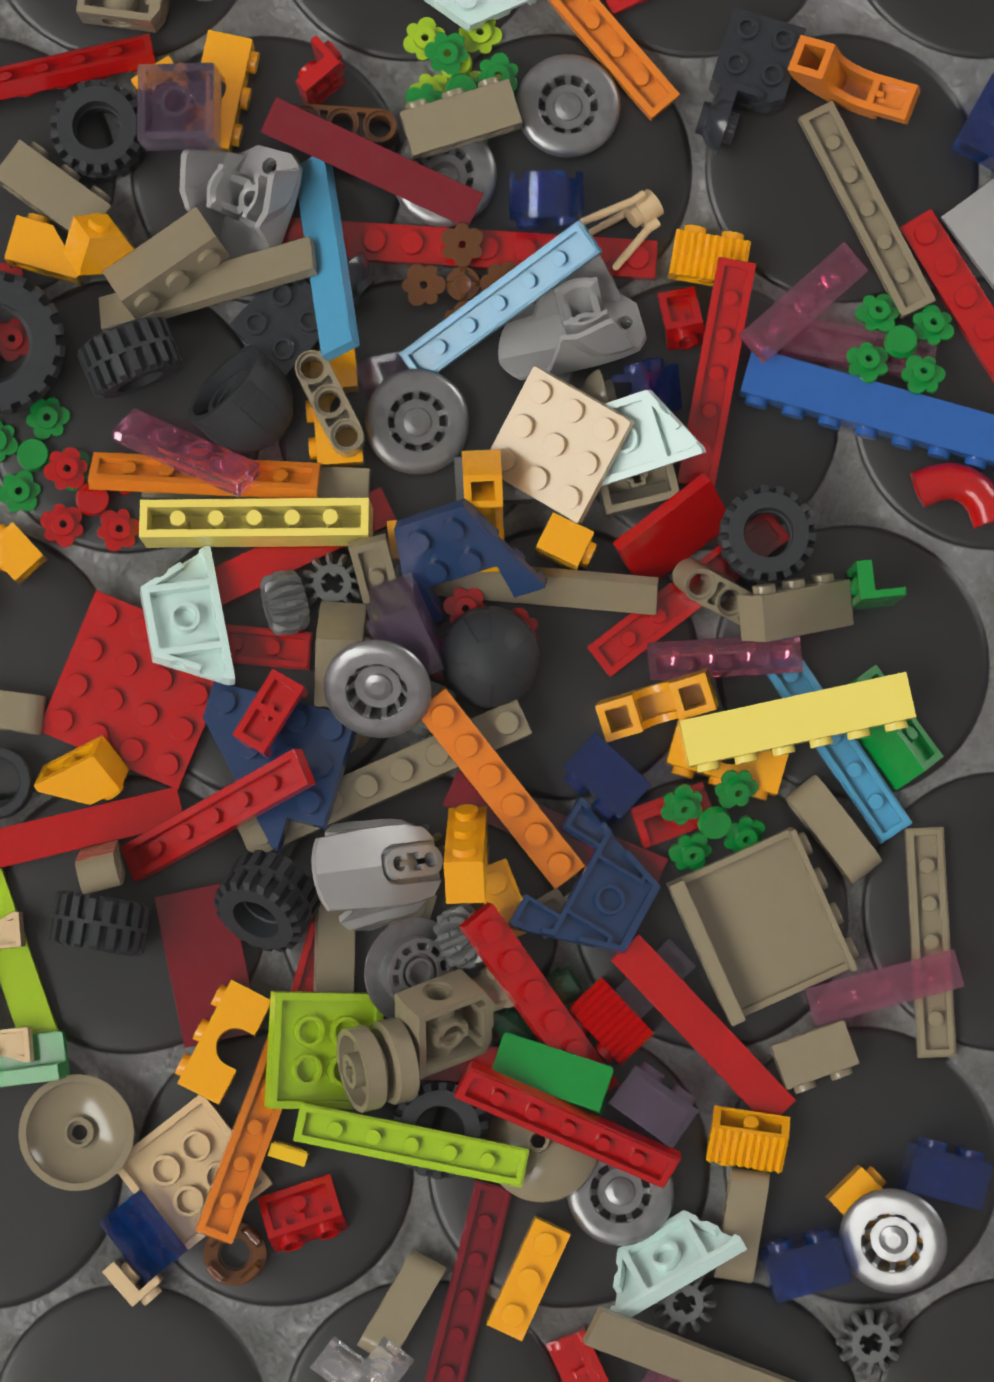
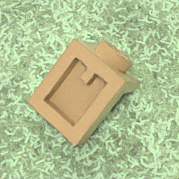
(125, 1281)

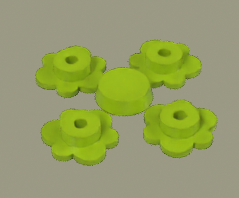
(472, 43)

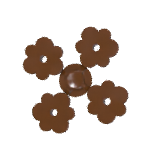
(462, 281)

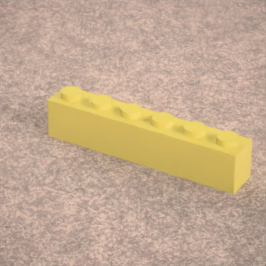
(254, 522)
(797, 720)

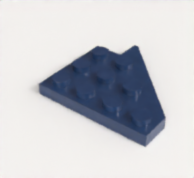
(308, 728)

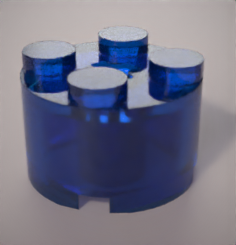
(546, 198)

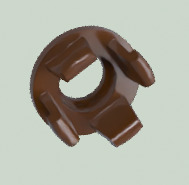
(239, 1275)

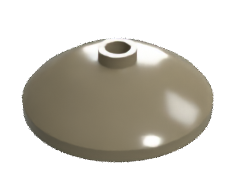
(49, 1136)
(550, 1171)

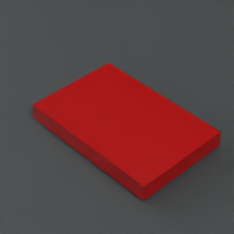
(673, 530)

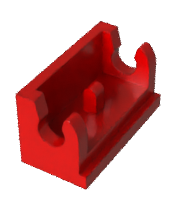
(269, 712)
(654, 829)
(575, 1359)

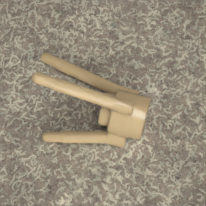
(639, 210)

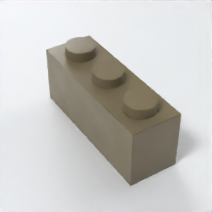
(460, 118)
(50, 189)
(166, 263)
(795, 608)

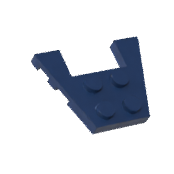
(457, 543)
(605, 900)

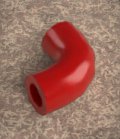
(959, 484)

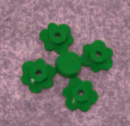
(452, 65)
(900, 343)
(32, 454)
(712, 822)

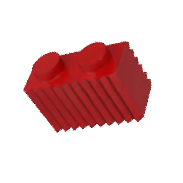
(610, 1022)

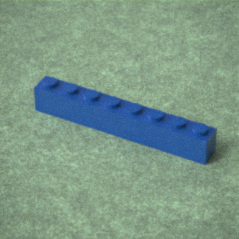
(870, 409)

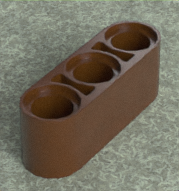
(360, 117)

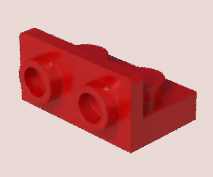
(321, 78)
(302, 1214)

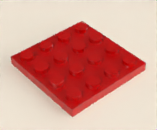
(117, 692)

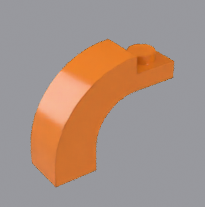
(833, 77)

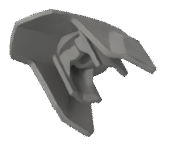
(242, 194)
(574, 326)
(374, 871)

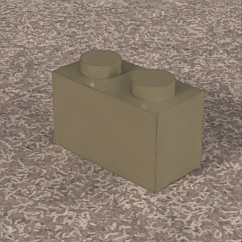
(814, 1055)

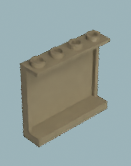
(763, 924)

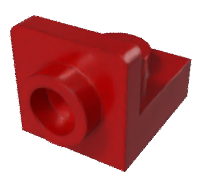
(681, 318)

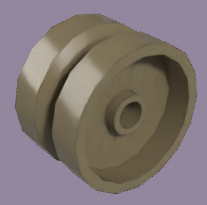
(378, 1064)

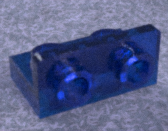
(654, 376)
(143, 1236)

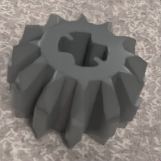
(335, 571)
(285, 602)
(453, 941)
(690, 1315)
(866, 1328)

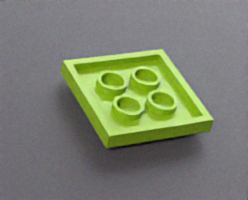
(304, 1046)

